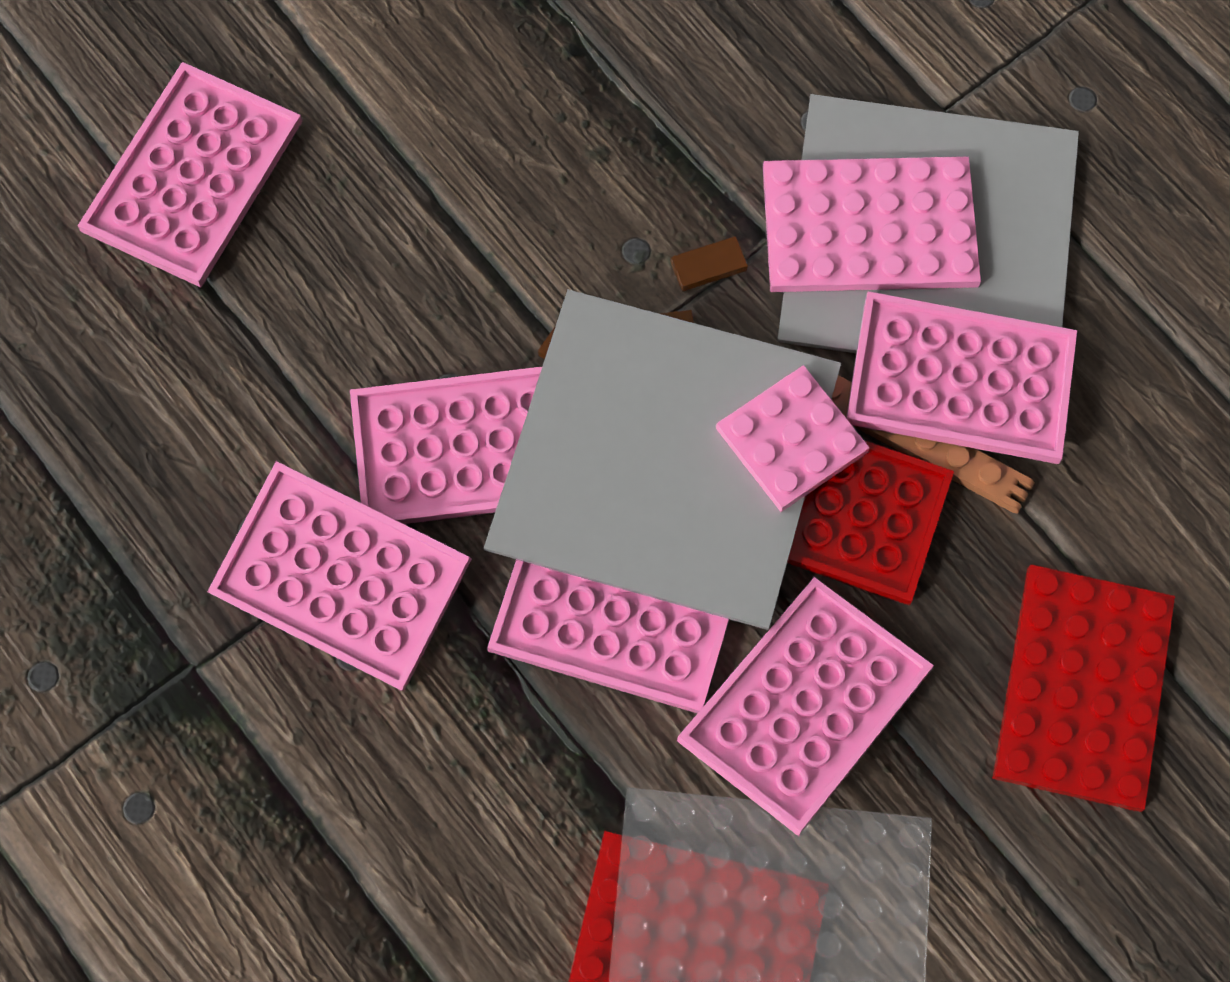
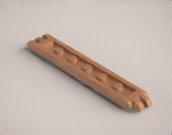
(970, 466)

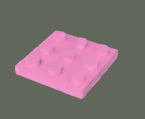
(792, 438)

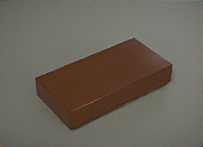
(708, 263)

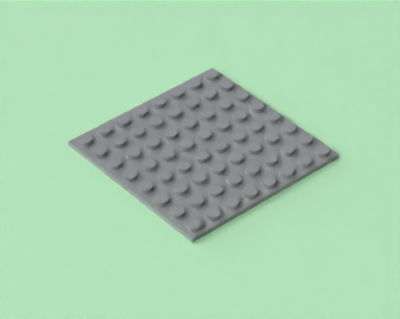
(1020, 209)
(627, 465)

